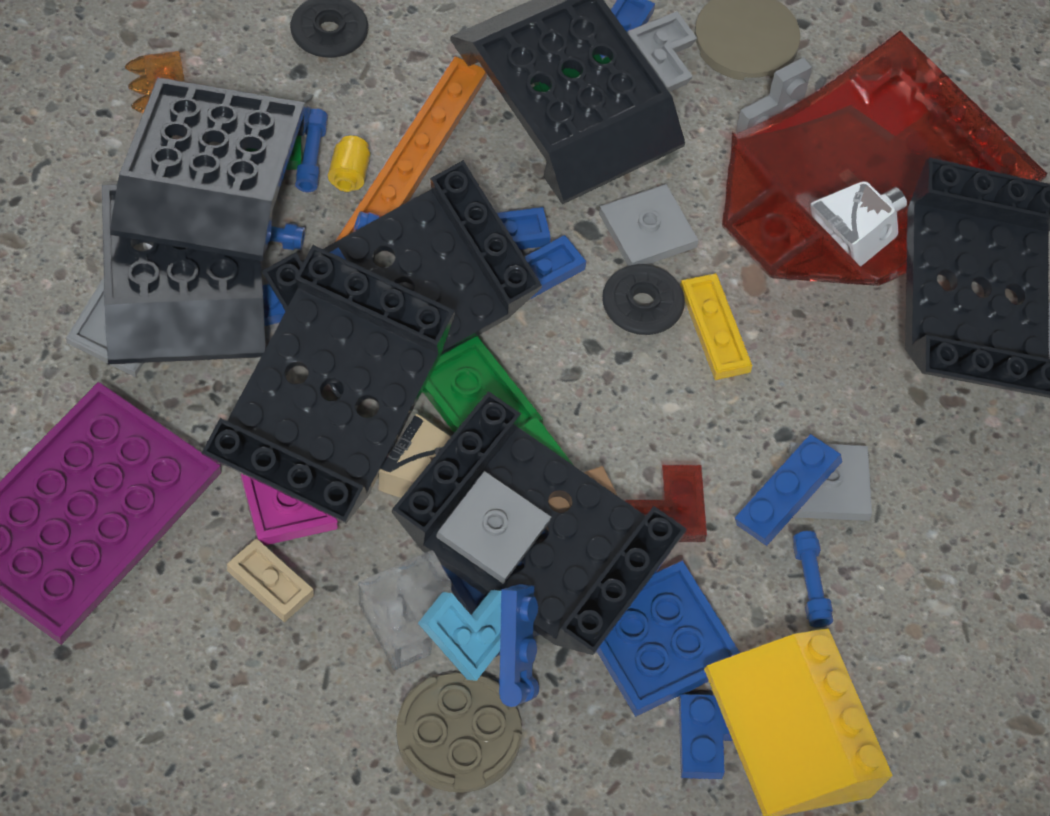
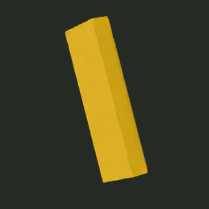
(716, 326)

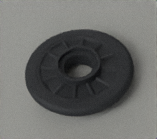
(329, 44)
(641, 319)

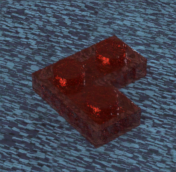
(680, 500)

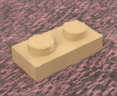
(270, 580)

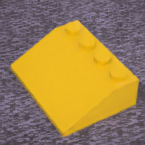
(798, 724)

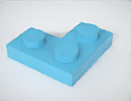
(465, 638)

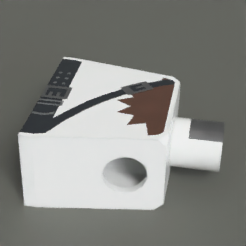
(860, 218)

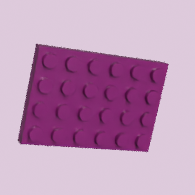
(91, 508)

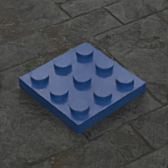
(665, 641)

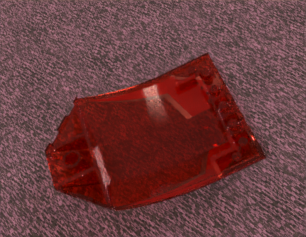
(861, 127)

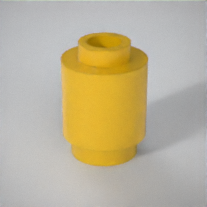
(349, 164)

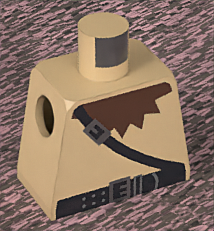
(411, 456)

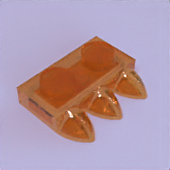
(151, 67)

